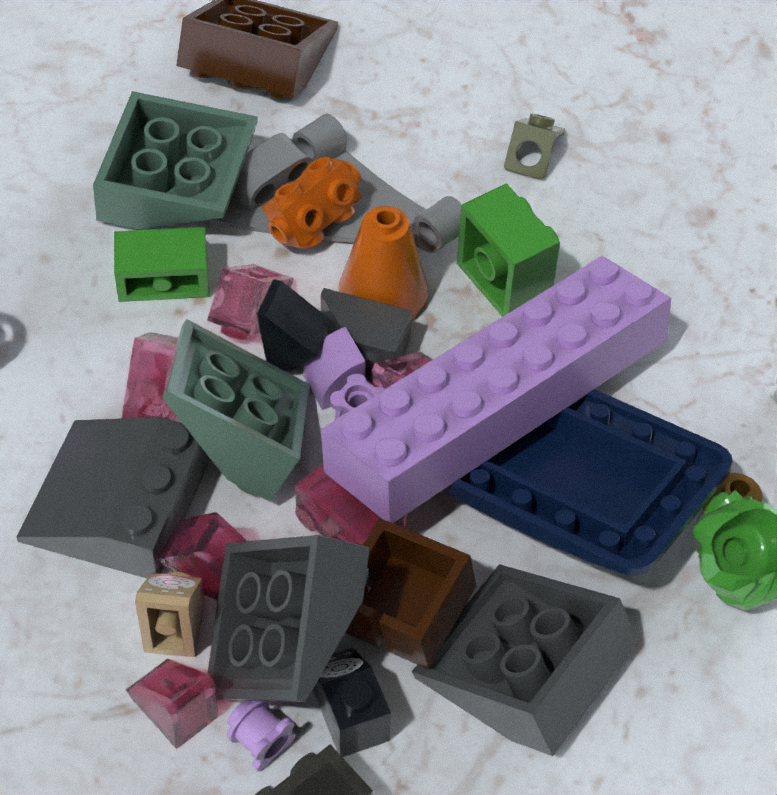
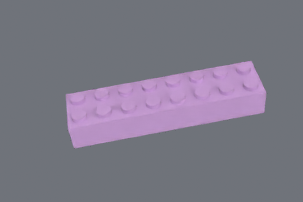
(493, 388)

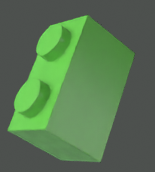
(161, 264)

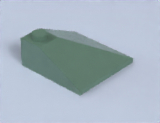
(238, 409)

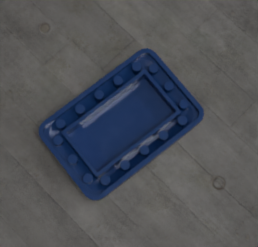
(600, 483)

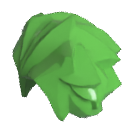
(738, 549)

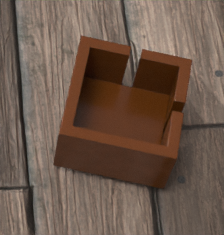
(413, 593)

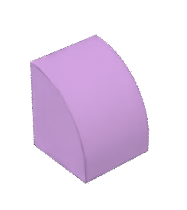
(332, 365)

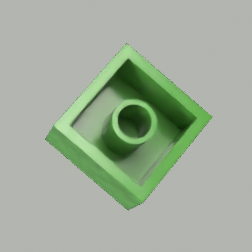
(506, 249)

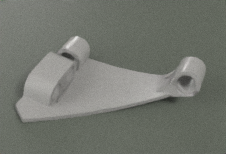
(285, 158)

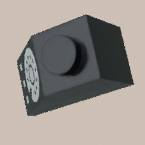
(352, 703)

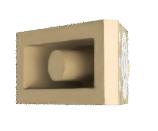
(170, 613)

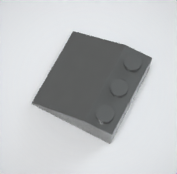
(117, 492)
(283, 614)
(531, 655)

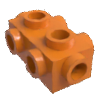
(313, 202)

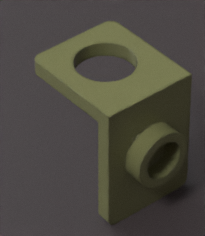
(542, 132)

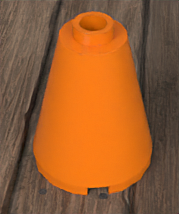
(386, 262)

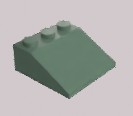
(171, 163)

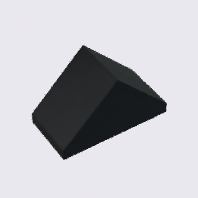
(289, 327)

